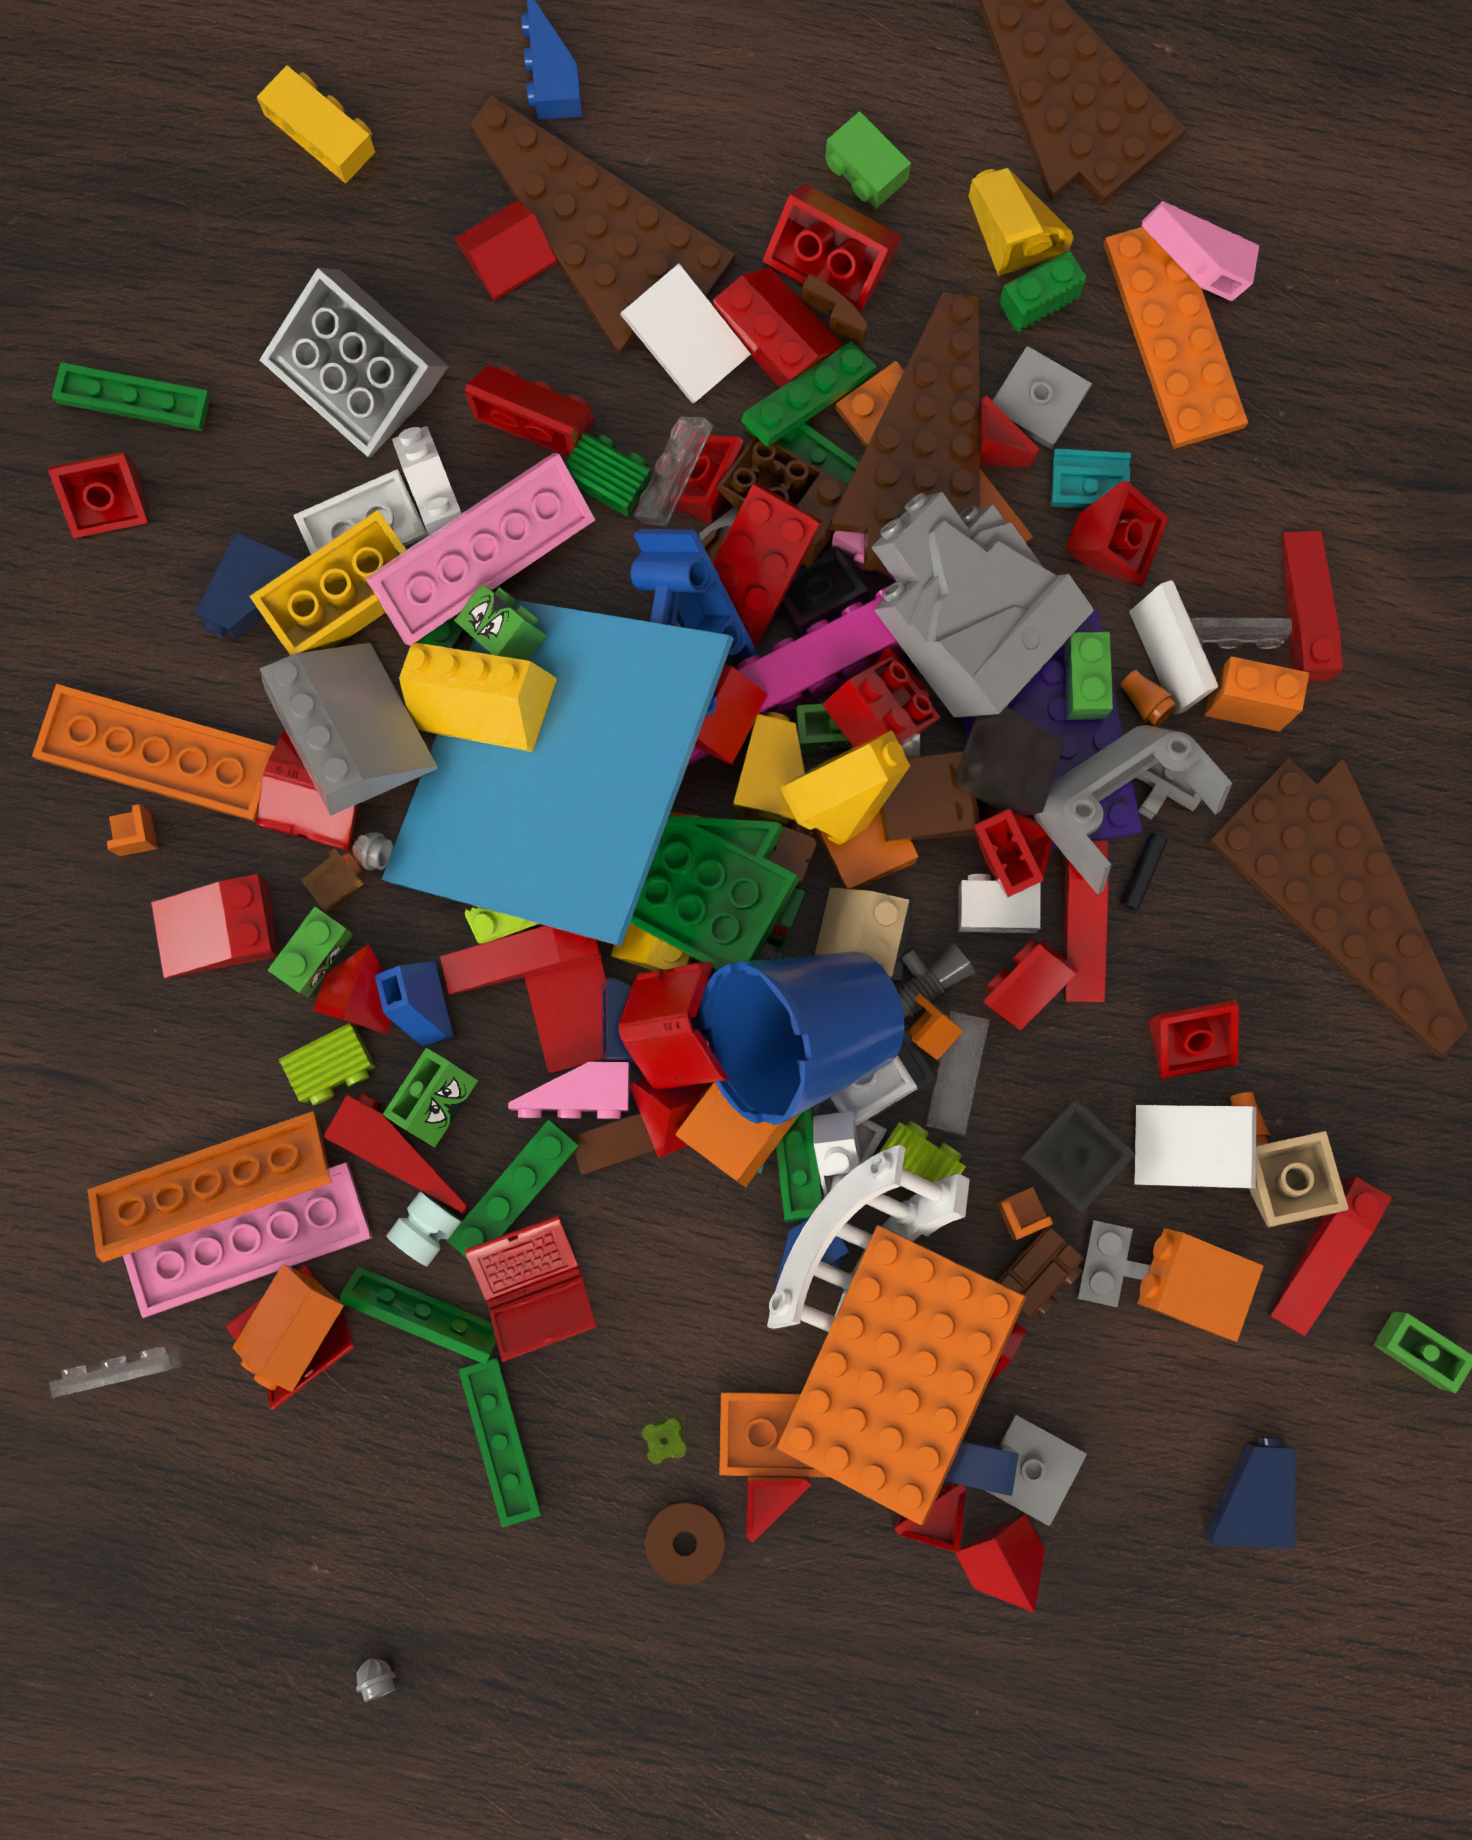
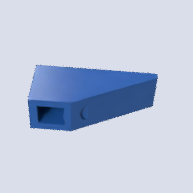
(555, 72)

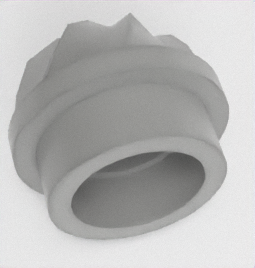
(372, 851)
(375, 1679)

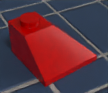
(1119, 534)

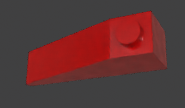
(1311, 605)
(1084, 933)
(516, 957)
(380, 1141)
(1329, 1255)

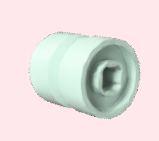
(423, 1228)

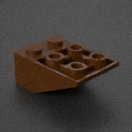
(789, 478)
(930, 804)

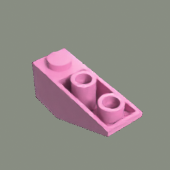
(1206, 252)
(590, 1087)

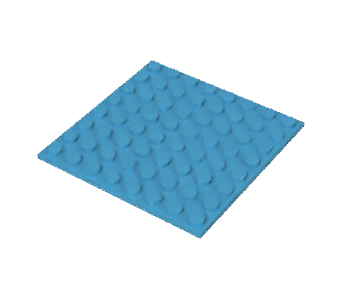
(579, 819)

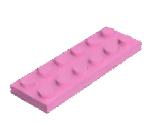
(480, 548)
(249, 1245)

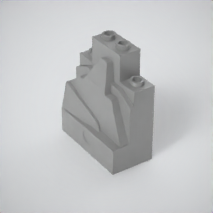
(972, 603)

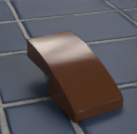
(844, 317)
(612, 1144)

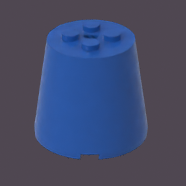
(799, 1029)

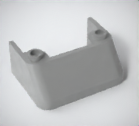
(1074, 798)

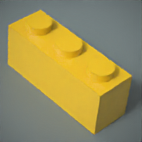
(317, 123)

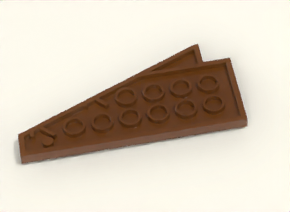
(1076, 98)
(599, 227)
(926, 432)
(1331, 875)

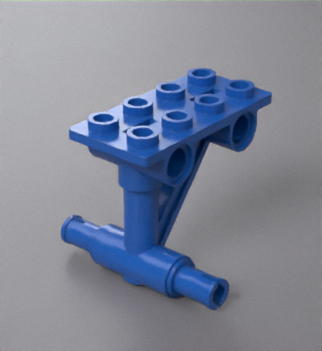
(687, 588)

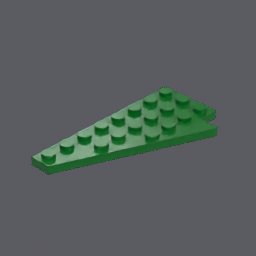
(714, 888)

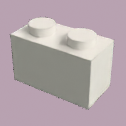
(988, 910)

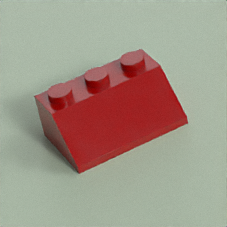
(831, 244)
(775, 325)
(529, 409)

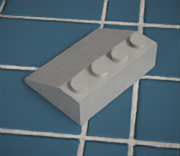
(352, 360)
(346, 723)

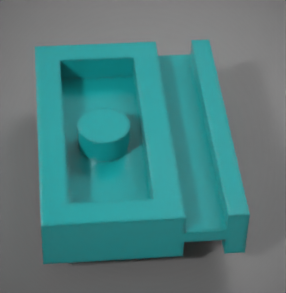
(1085, 476)

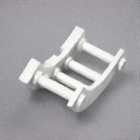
(922, 1214)

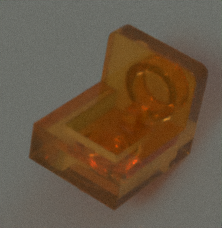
(333, 879)

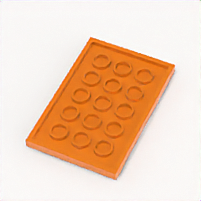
(901, 1374)

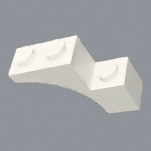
(426, 477)

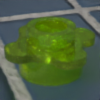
(669, 1430)

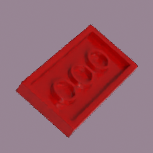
(763, 556)

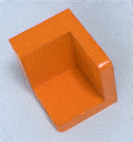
(132, 832)
(934, 1029)
(1023, 1214)

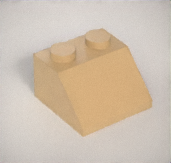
(863, 924)
(1297, 1180)

